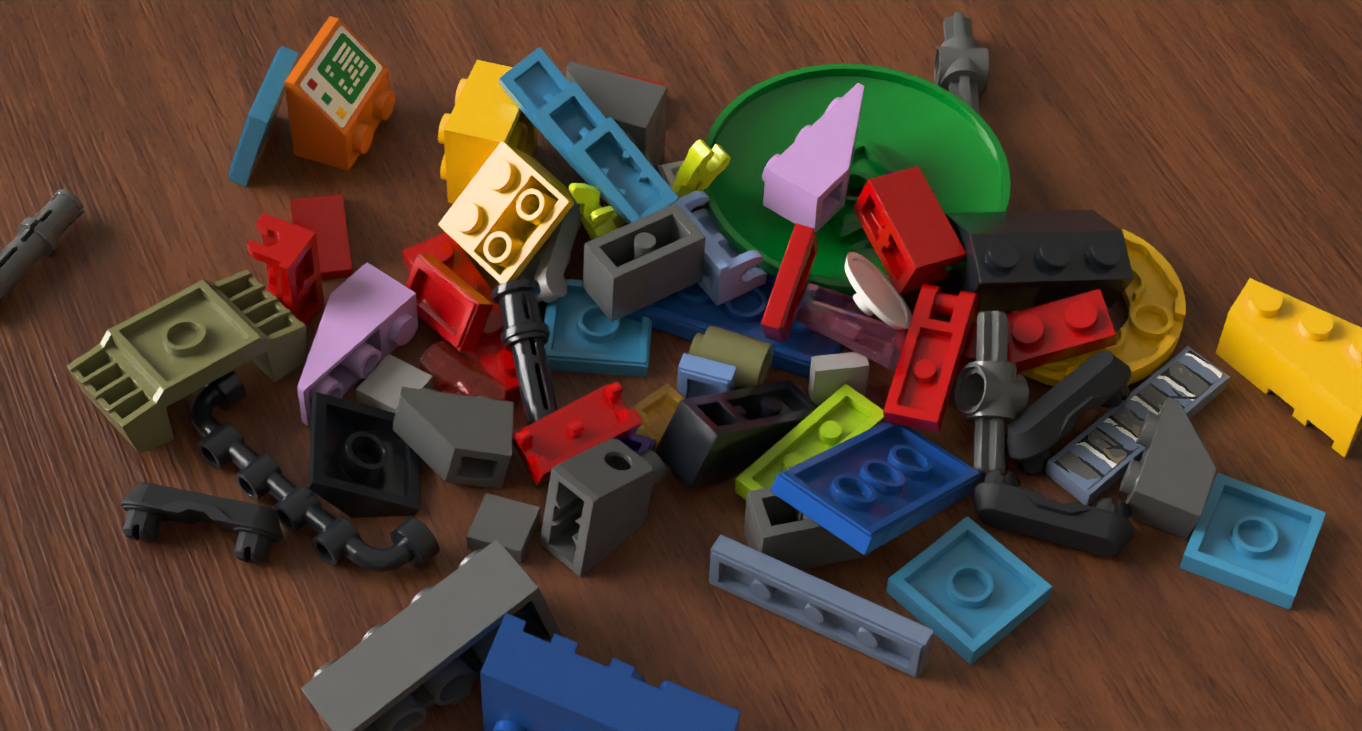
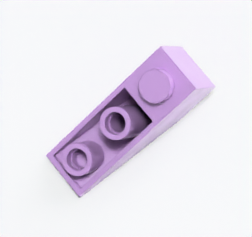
(813, 174)
(358, 328)

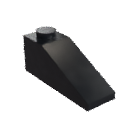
(729, 430)

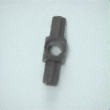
(961, 61)
(990, 391)

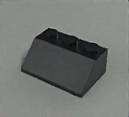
(1038, 257)

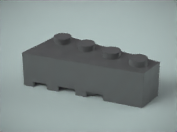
(430, 647)

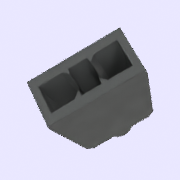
(597, 502)

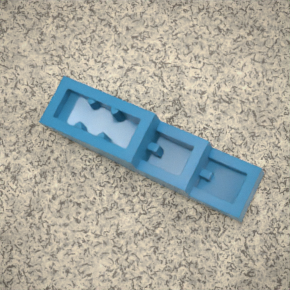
(586, 138)

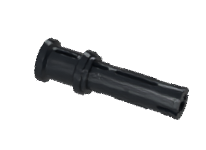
(525, 338)

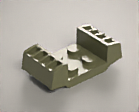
(184, 347)

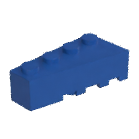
(551, 688)

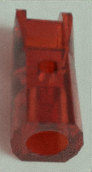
(458, 375)

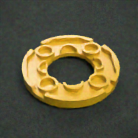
(1153, 323)

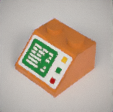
(337, 97)

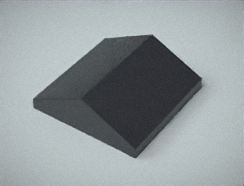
(361, 460)

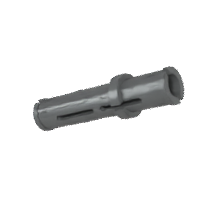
(37, 238)

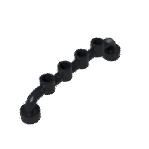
(298, 505)

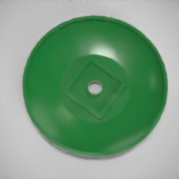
(900, 127)

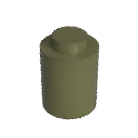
(747, 353)

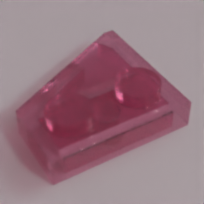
(843, 321)

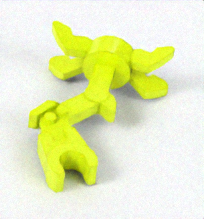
(694, 174)

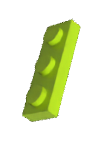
(833, 422)

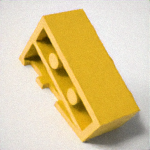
(1299, 356)

